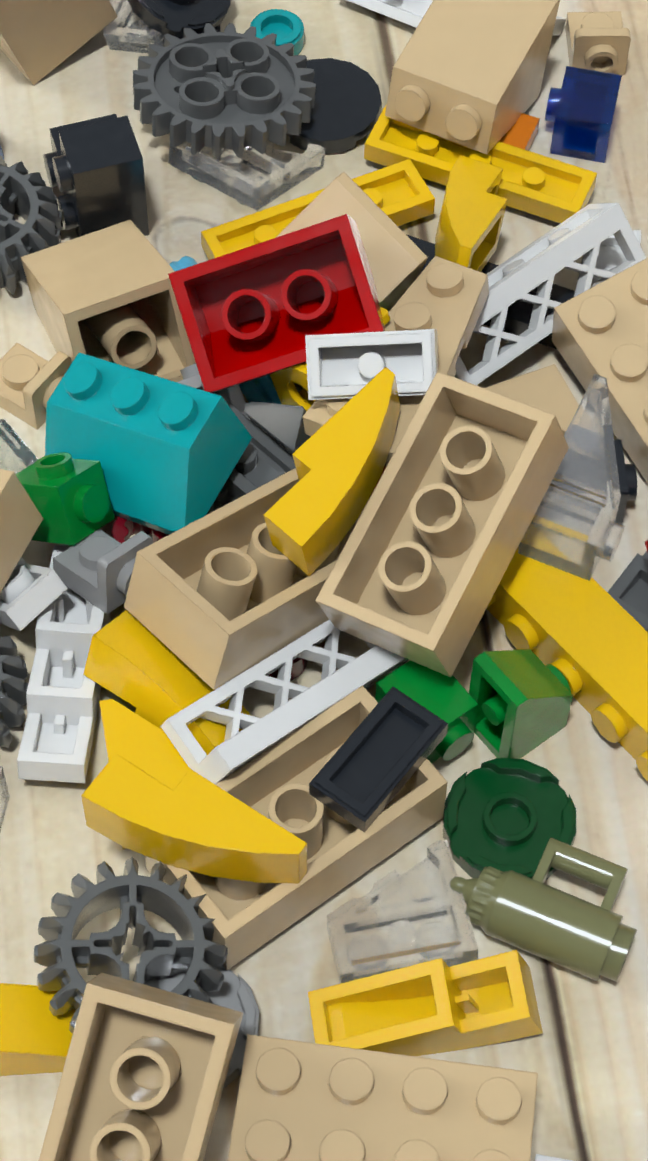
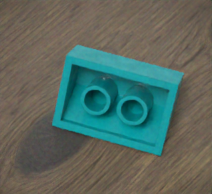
(156, 440)

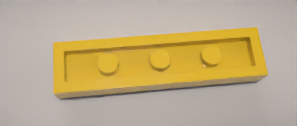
(527, 180)
(394, 189)

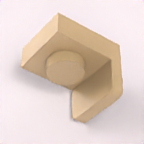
(597, 41)
(29, 382)

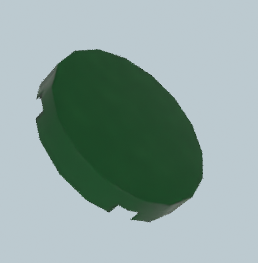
(506, 817)

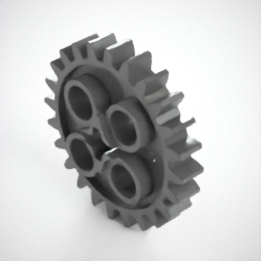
(223, 90)

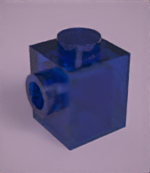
(583, 113)

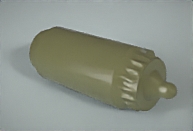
(550, 920)

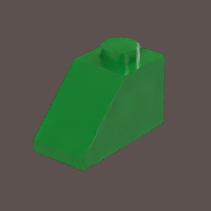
(517, 701)

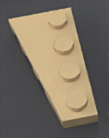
(441, 299)

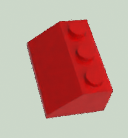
(258, 303)

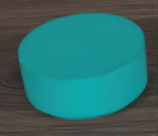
(284, 24)

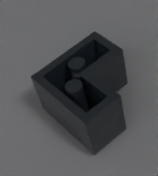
(98, 173)

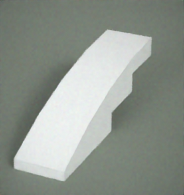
(58, 696)

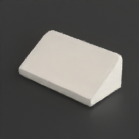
(348, 361)

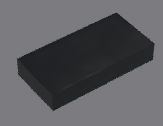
(378, 759)

